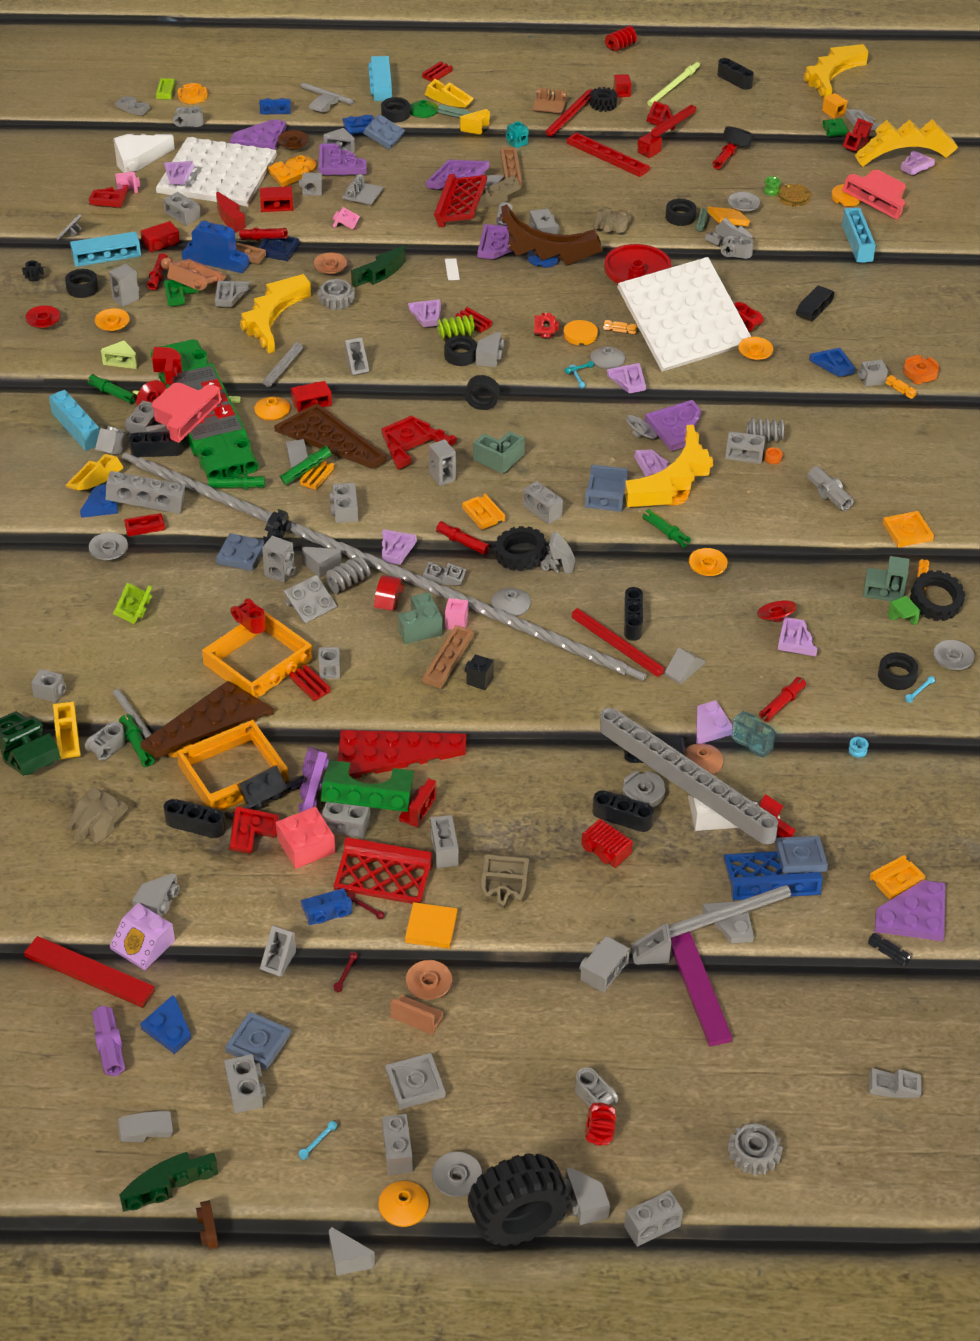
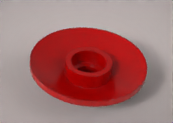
(42, 316)
(150, 391)
(776, 610)

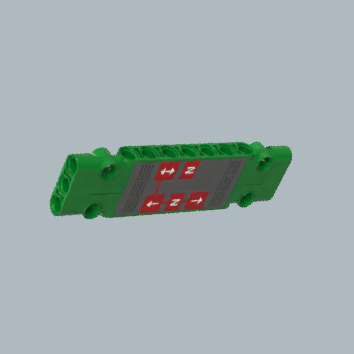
(220, 437)

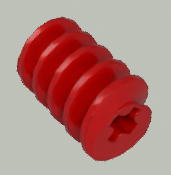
(621, 38)

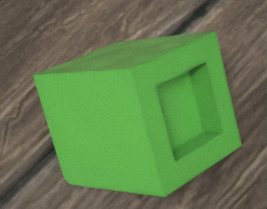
(903, 609)

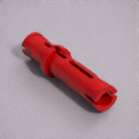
(727, 150)
(257, 234)
(153, 281)
(455, 534)
(787, 694)

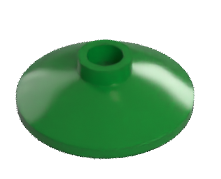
(423, 109)

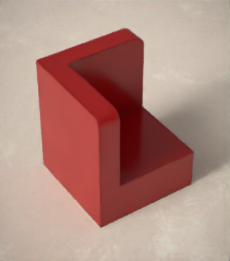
(622, 85)

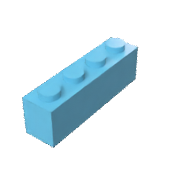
(380, 78)
(858, 235)
(105, 249)
(74, 419)

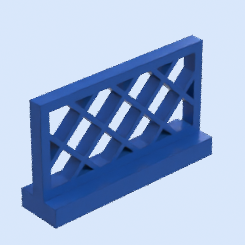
(751, 884)

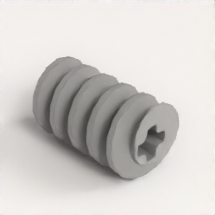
(766, 429)
(346, 573)

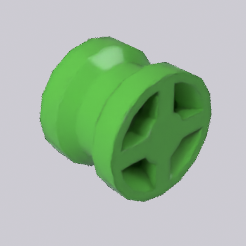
(772, 186)

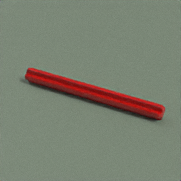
(568, 114)
(672, 121)
(617, 642)

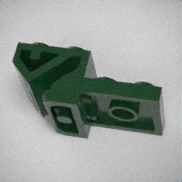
(23, 745)

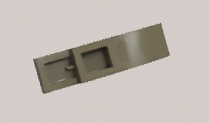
(496, 193)

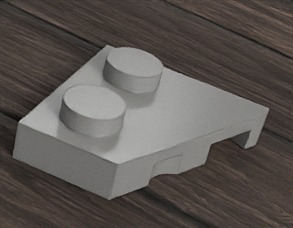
(854, 114)

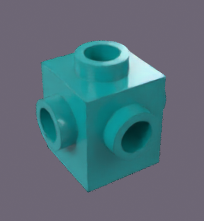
(517, 134)

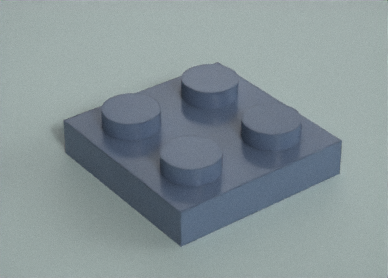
(384, 131)
(240, 552)
(801, 854)
(258, 1037)

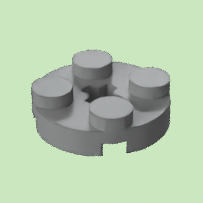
(651, 781)

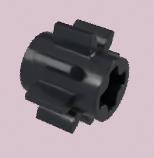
(32, 270)

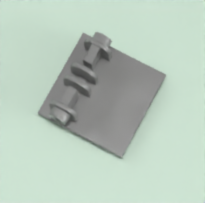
(361, 192)
(309, 599)

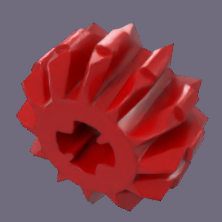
(600, 1124)

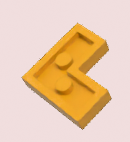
(287, 176)

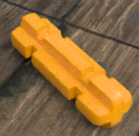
(620, 327)
(901, 387)
(923, 566)

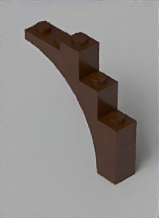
(546, 245)

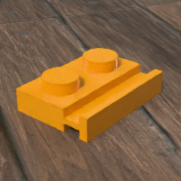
(483, 511)
(896, 877)

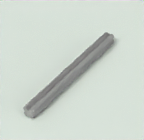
(729, 911)

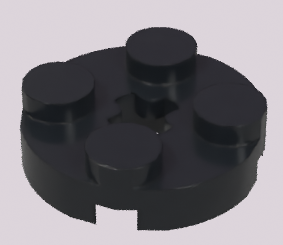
(277, 525)

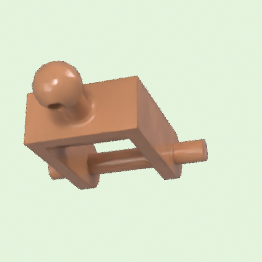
(192, 273)

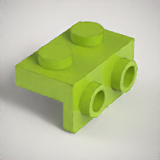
(131, 603)

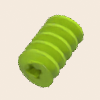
(455, 326)

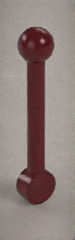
(379, 914)
(338, 987)

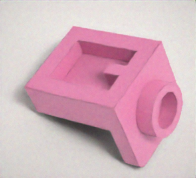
(127, 179)
(345, 217)

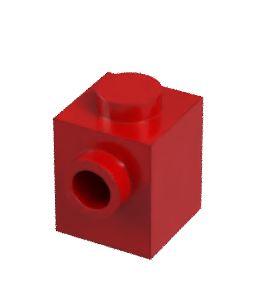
(649, 145)

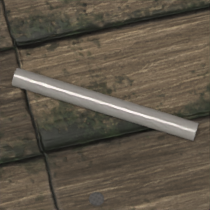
(321, 91)
(129, 710)

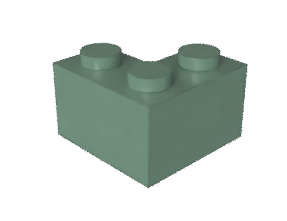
(499, 453)
(888, 583)
(422, 621)

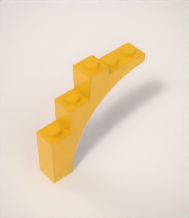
(829, 66)
(908, 135)
(268, 307)
(662, 486)

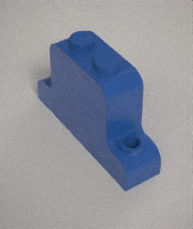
(215, 247)

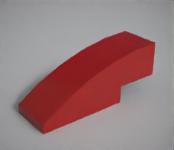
(230, 212)

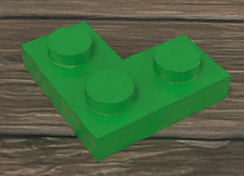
(175, 292)

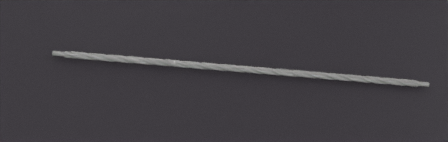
(393, 570)

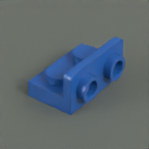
(275, 106)
(326, 906)

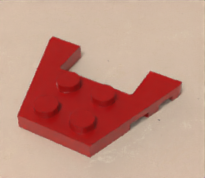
(409, 434)

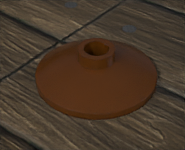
(293, 139)

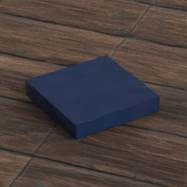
(280, 248)

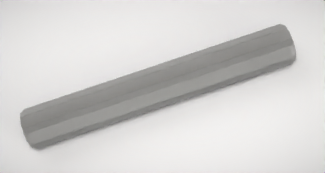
(282, 364)

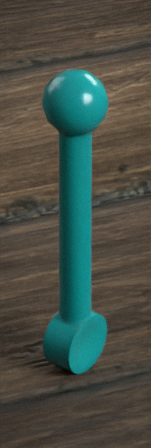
(590, 364)

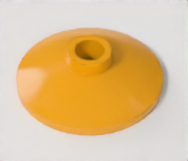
(309, 162)
(111, 319)
(755, 348)
(272, 408)
(708, 562)
(403, 1212)

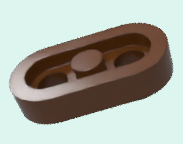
(205, 1216)

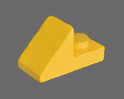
(475, 121)

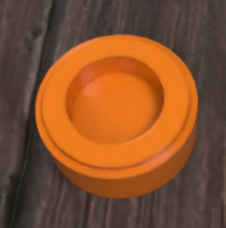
(773, 455)

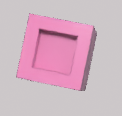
(456, 613)

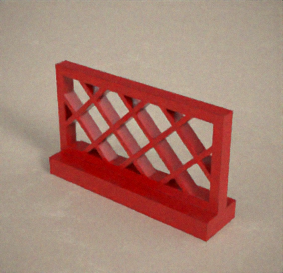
(448, 198)
(391, 856)

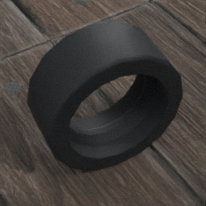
(395, 109)
(737, 136)
(680, 219)
(81, 290)
(458, 358)
(478, 402)
(896, 681)

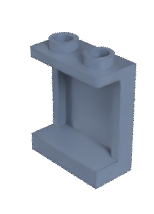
(606, 488)

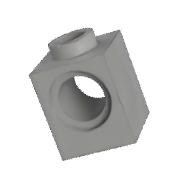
(311, 178)
(873, 373)
(329, 663)
(48, 685)

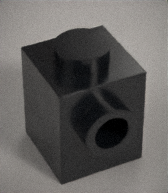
(479, 672)

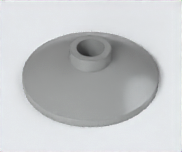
(743, 201)
(607, 357)
(640, 427)
(108, 546)
(511, 601)
(953, 654)
(455, 1165)

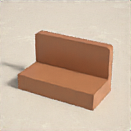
(415, 1014)

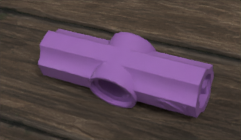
(108, 1041)

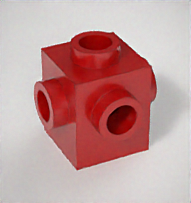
(545, 332)

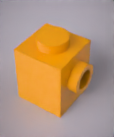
(834, 105)

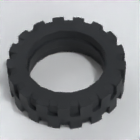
(520, 535)
(941, 580)

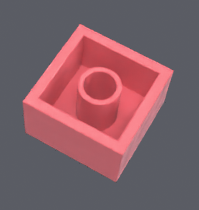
(305, 837)

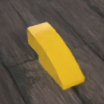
(448, 94)
(95, 473)
(66, 730)

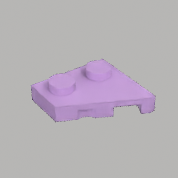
(916, 163)
(178, 171)
(426, 312)
(628, 377)
(650, 462)
(396, 546)
(796, 638)
(711, 723)

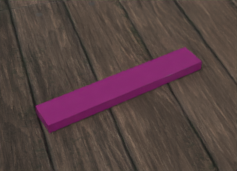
(700, 990)

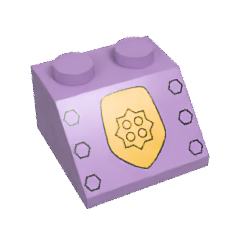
(142, 936)

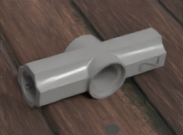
(830, 488)

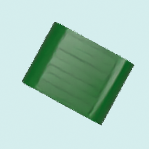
(835, 127)

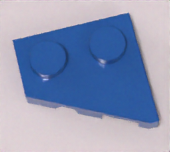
(833, 361)
(97, 505)
(168, 1026)

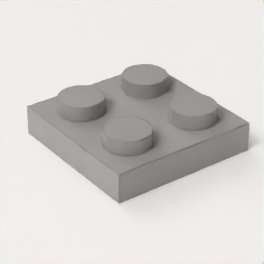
(415, 1081)

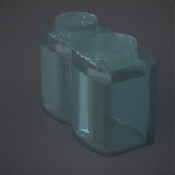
(754, 734)

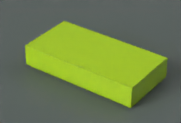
(165, 88)

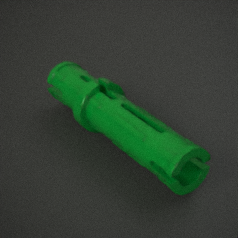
(106, 386)
(311, 461)
(237, 482)
(671, 532)
(133, 734)

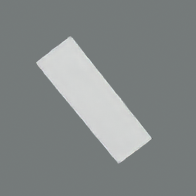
(452, 269)

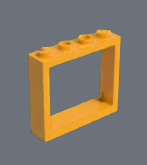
(239, 636)
(220, 743)

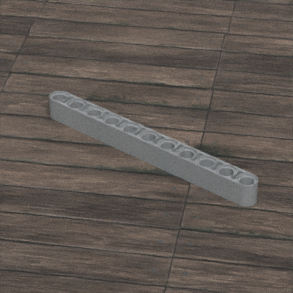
(689, 776)

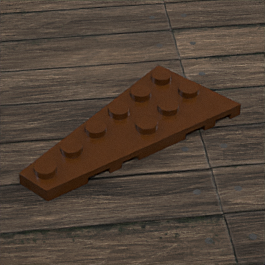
(322, 428)
(210, 716)

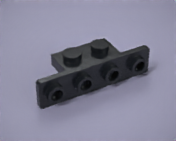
(264, 786)

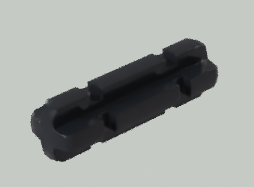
(889, 949)

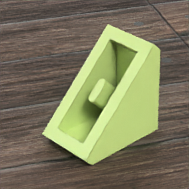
(119, 355)

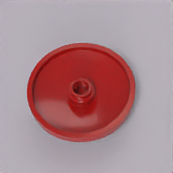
(634, 261)

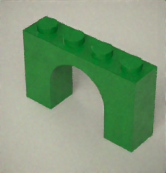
(389, 795)

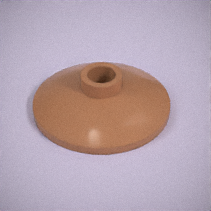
(330, 263)
(705, 756)
(428, 972)

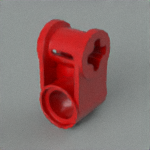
(747, 315)
(249, 616)

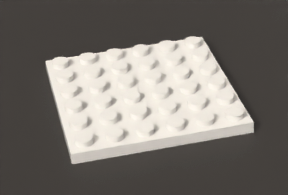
(221, 168)
(684, 313)

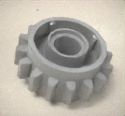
(336, 294)
(752, 1160)

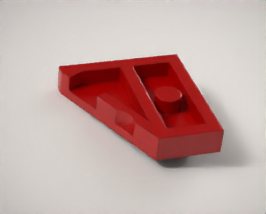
(659, 113)
(108, 197)

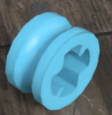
(863, 746)

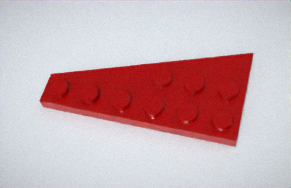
(389, 749)

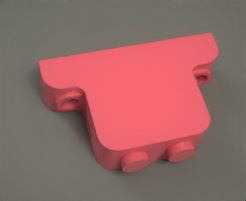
(877, 191)
(184, 408)

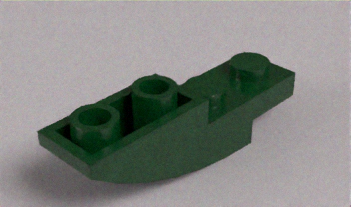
(379, 270)
(156, 1182)

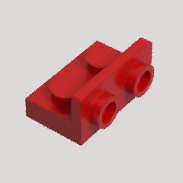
(420, 804)

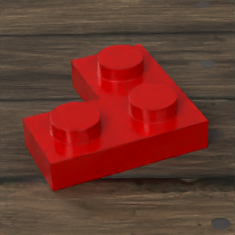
(246, 824)

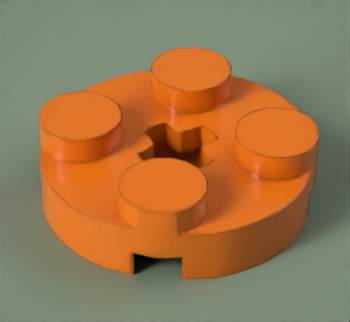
(921, 369)

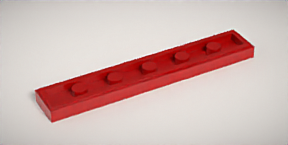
(608, 154)
(89, 971)

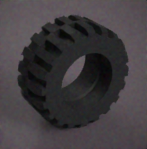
(518, 1199)

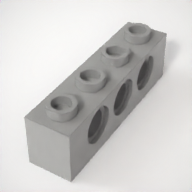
(145, 492)

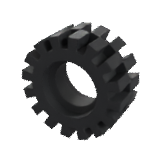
(603, 99)

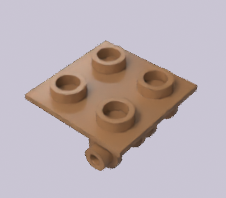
(548, 102)

